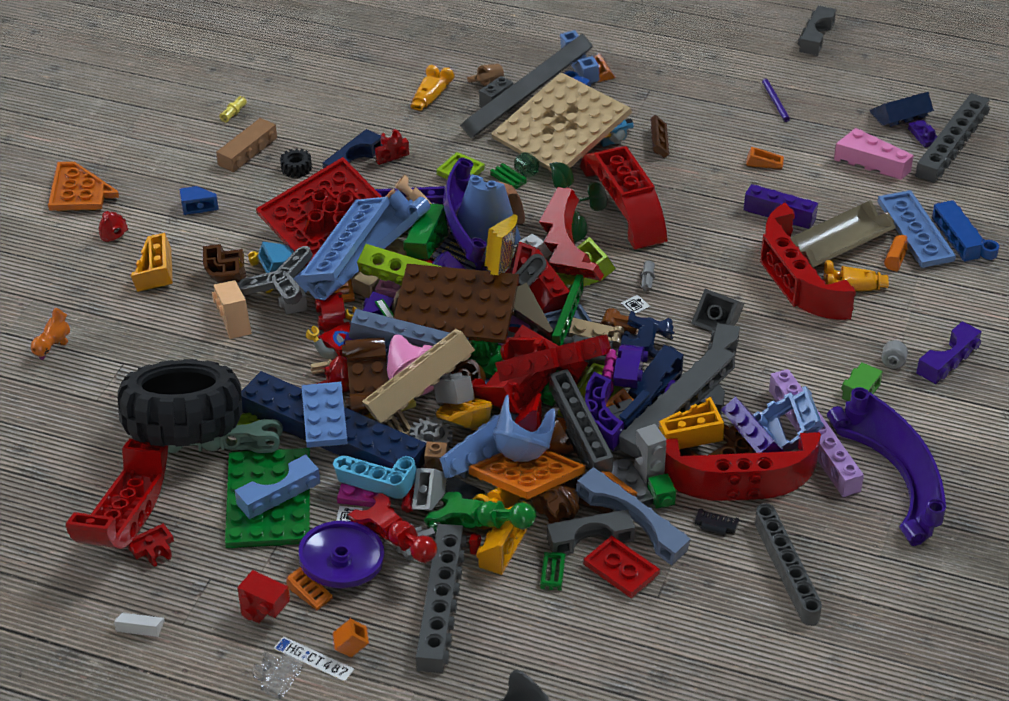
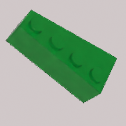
(427, 233)

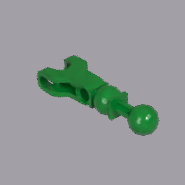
(479, 513)

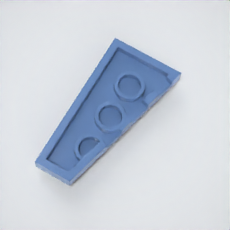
(472, 450)

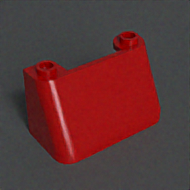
(520, 389)

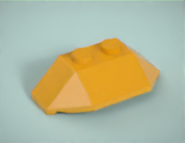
(468, 414)

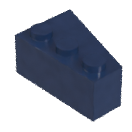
(663, 368)

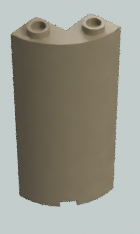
(842, 233)

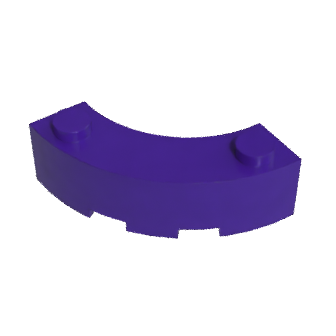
(629, 365)
(596, 397)

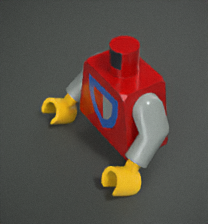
(330, 343)

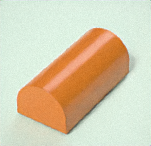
(896, 253)

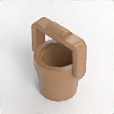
(487, 74)

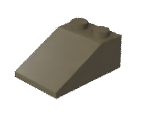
(528, 310)

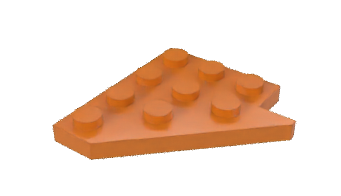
(78, 189)

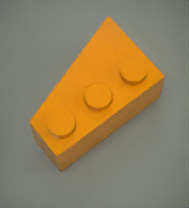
(155, 264)

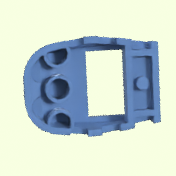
(805, 413)

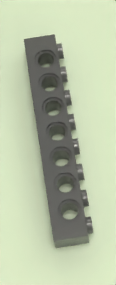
(952, 138)
(441, 600)

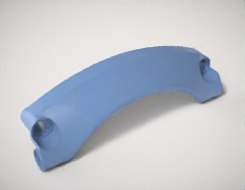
(392, 223)

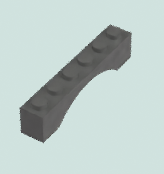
(726, 337)

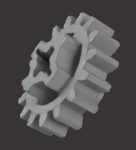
(432, 431)

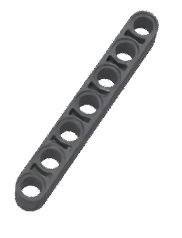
(788, 564)

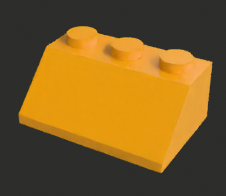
(499, 547)

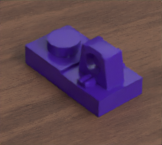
(923, 132)

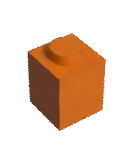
(350, 638)

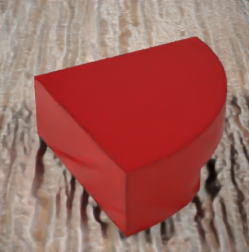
(475, 542)

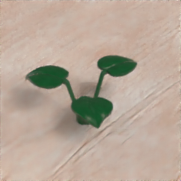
(563, 177)

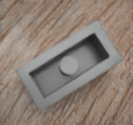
(454, 389)

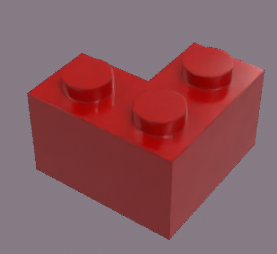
(261, 597)

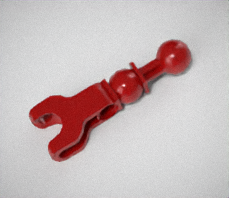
(390, 526)

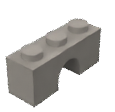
(653, 450)

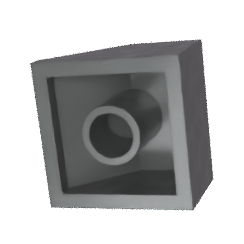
(716, 309)

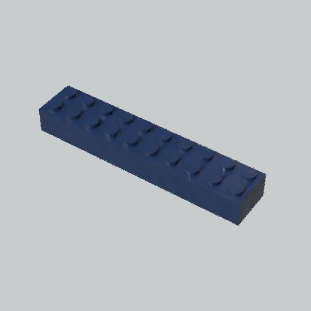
(366, 438)

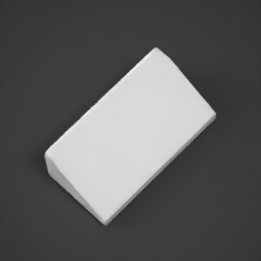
(139, 624)

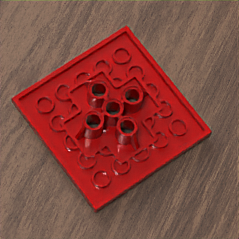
(315, 206)

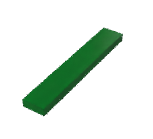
(568, 310)

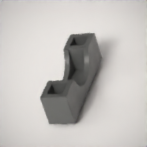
(812, 39)
(565, 535)

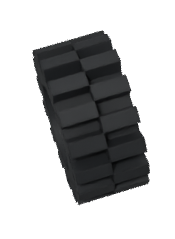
(296, 163)

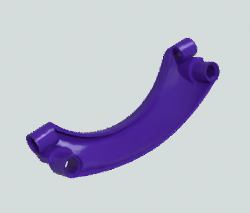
(452, 199)
(888, 433)

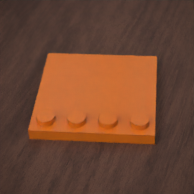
(527, 478)

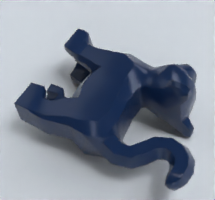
(647, 331)

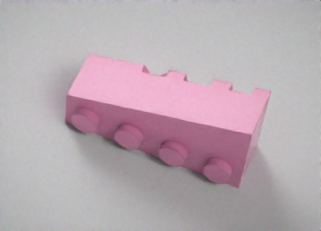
(874, 154)

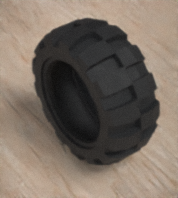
(179, 402)

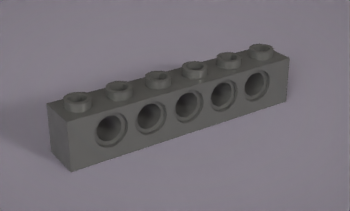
(580, 421)

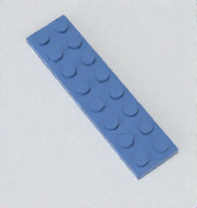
(344, 240)

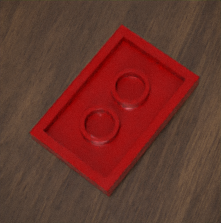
(621, 566)

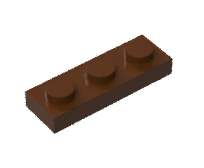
(659, 136)

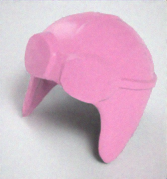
(403, 354)

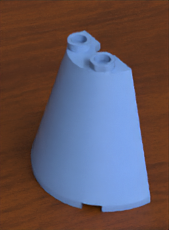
(483, 207)

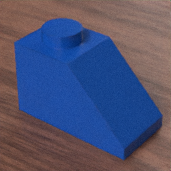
(197, 200)

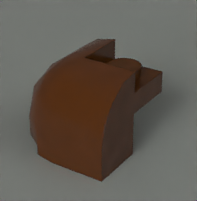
(224, 265)

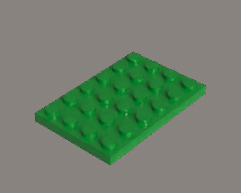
(277, 526)

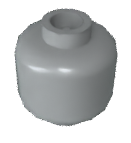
(894, 354)

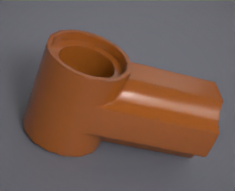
(613, 318)

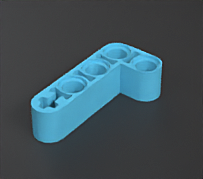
(376, 478)

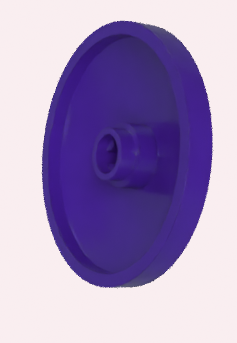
(341, 554)

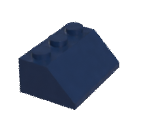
(903, 109)

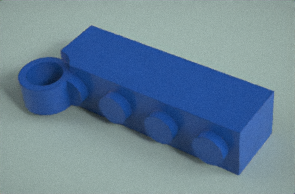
(962, 233)

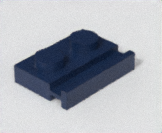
(635, 408)

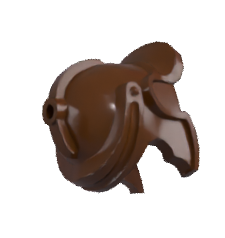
(557, 503)

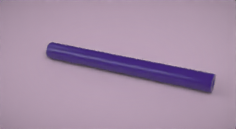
(775, 99)

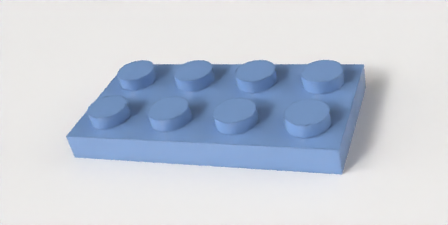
(324, 414)

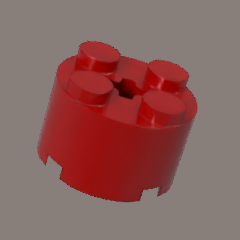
(331, 312)

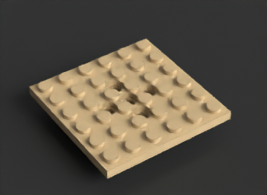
(561, 122)

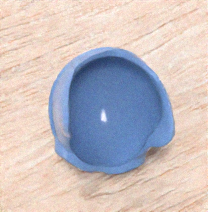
(519, 443)

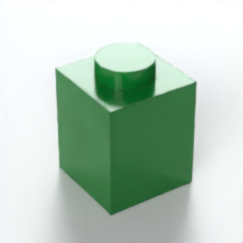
(662, 491)

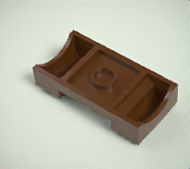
(365, 370)

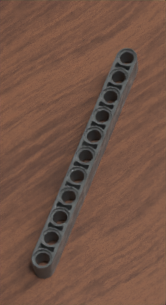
(526, 86)

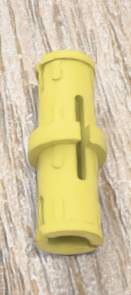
(233, 109)

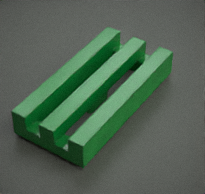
(509, 174)
(544, 583)

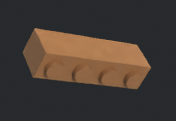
(246, 145)

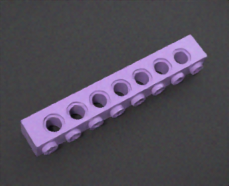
(832, 454)

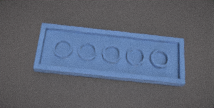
(912, 220)

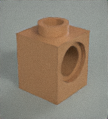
(433, 453)

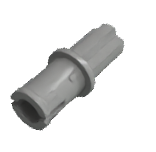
(647, 275)

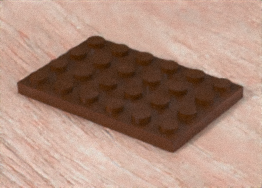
(458, 300)

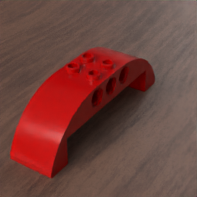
(743, 474)
(126, 502)

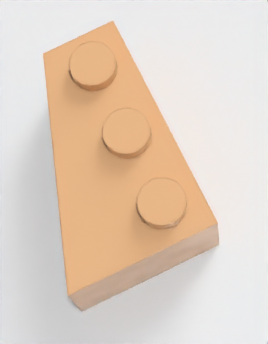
(232, 308)

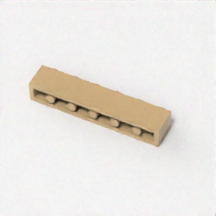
(418, 376)

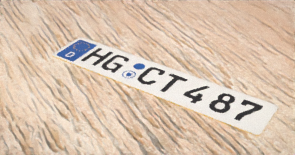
(314, 658)

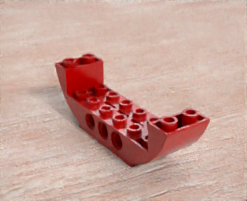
(631, 192)
(796, 276)

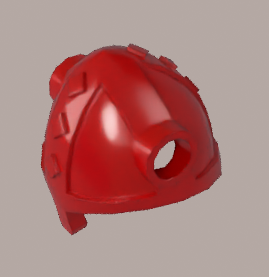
(109, 223)
(338, 372)

